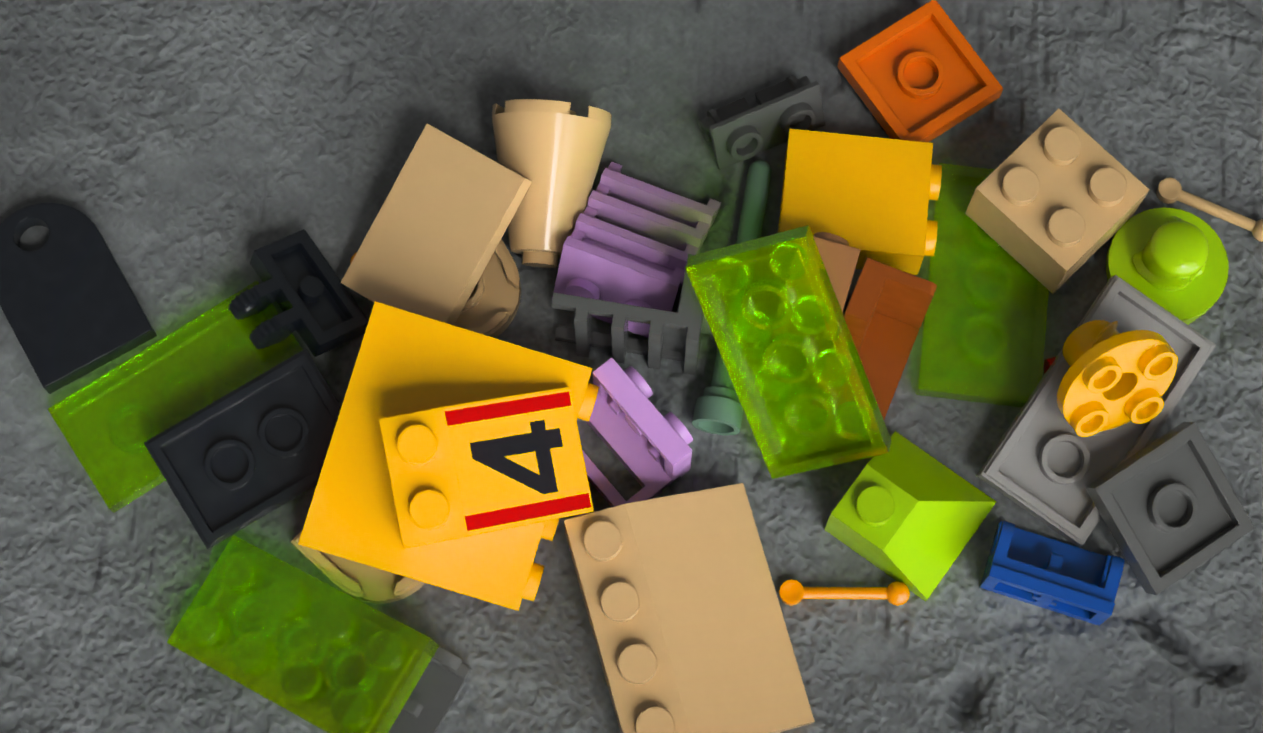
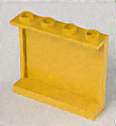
(412, 367)

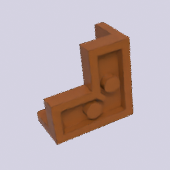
(885, 323)

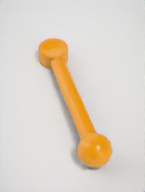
(792, 592)

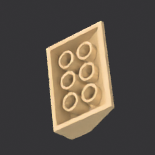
(687, 616)

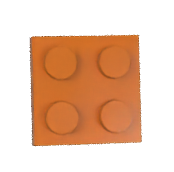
(920, 76)

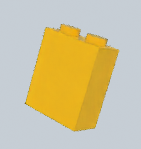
(865, 192)

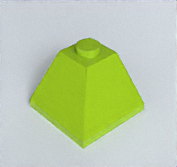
(909, 515)

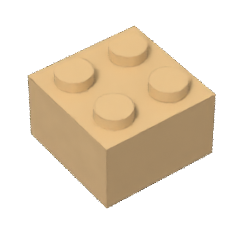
(1056, 200)

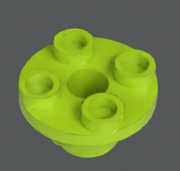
(1170, 260)

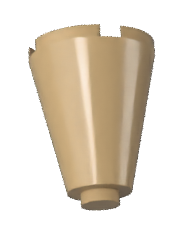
(560, 158)

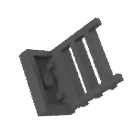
(670, 333)

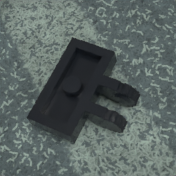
(306, 291)

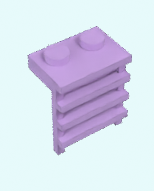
(626, 266)
(636, 433)

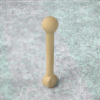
(1170, 191)

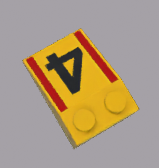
(485, 466)

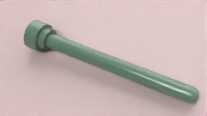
(719, 406)

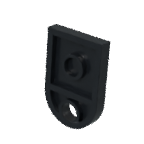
(67, 297)

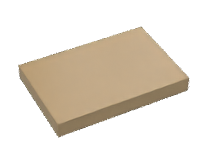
(436, 228)

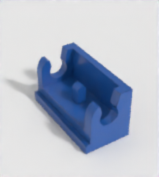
(1052, 574)

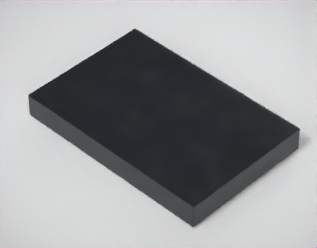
(249, 448)

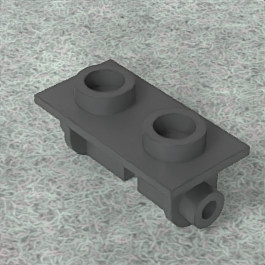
(745, 131)

